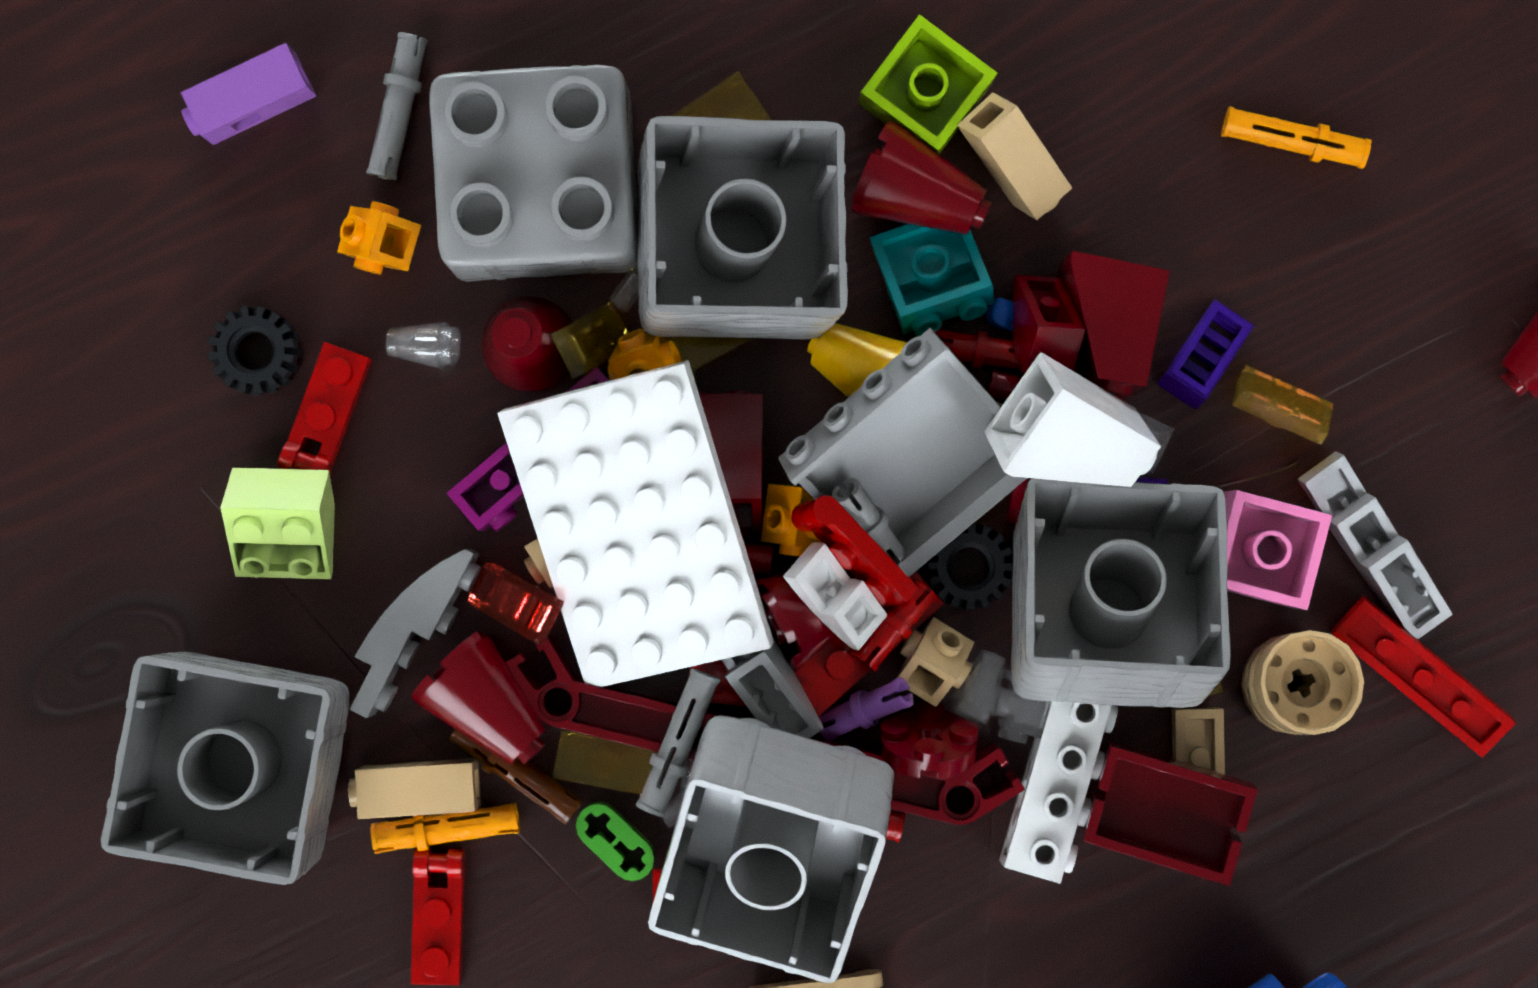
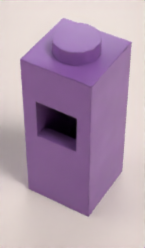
(246, 95)

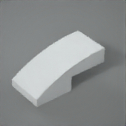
(833, 597)

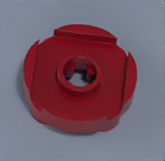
(929, 741)

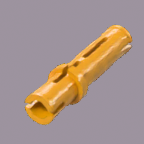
(1351, 150)
(436, 829)

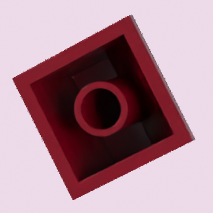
(1121, 318)
(738, 434)

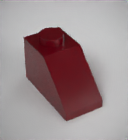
(1045, 321)

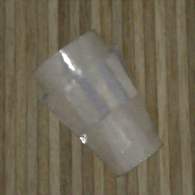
(426, 344)
(981, 689)

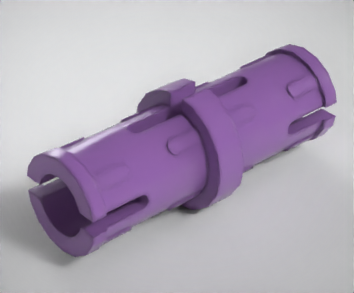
(865, 709)

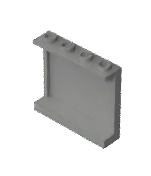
(913, 446)

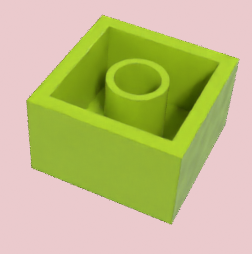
(927, 85)

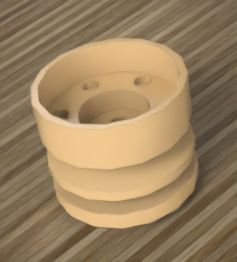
(1329, 688)

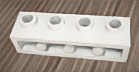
(1056, 790)

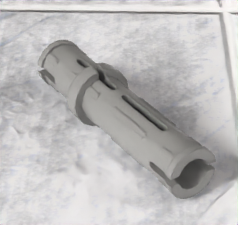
(397, 105)
(657, 796)

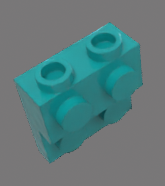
(932, 276)

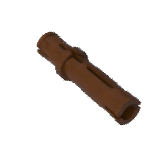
(525, 778)

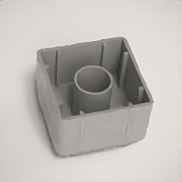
(534, 172)
(741, 228)
(1120, 594)
(226, 766)
(774, 847)

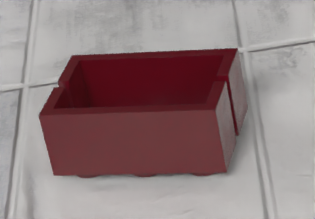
(1170, 813)

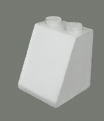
(1069, 430)

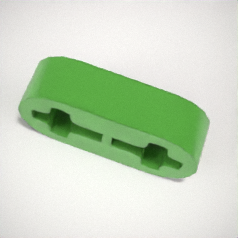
(607, 849)

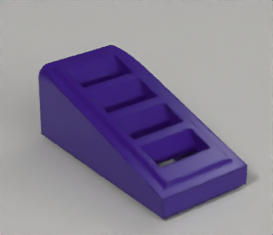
(1187, 379)

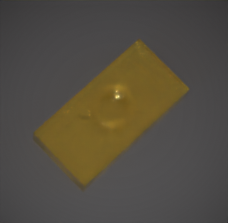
(589, 339)
(1283, 404)
(601, 762)

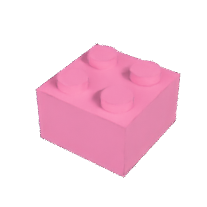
(1273, 548)

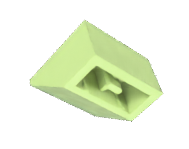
(280, 522)

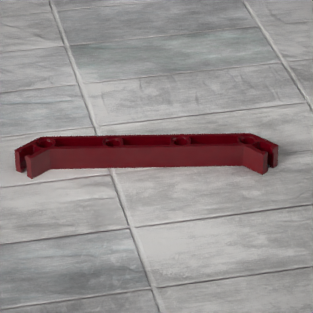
(644, 720)

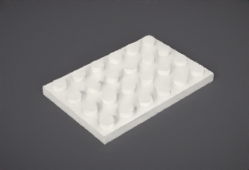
(637, 526)

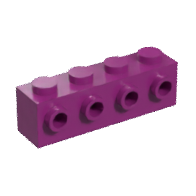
(493, 488)

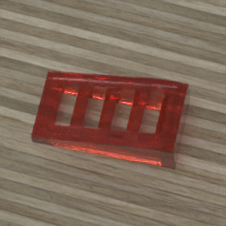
(512, 600)

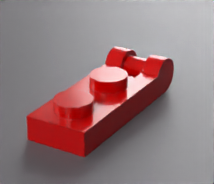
(326, 408)
(854, 549)
(438, 918)

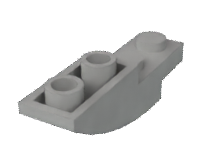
(420, 609)

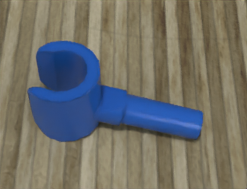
(1001, 314)

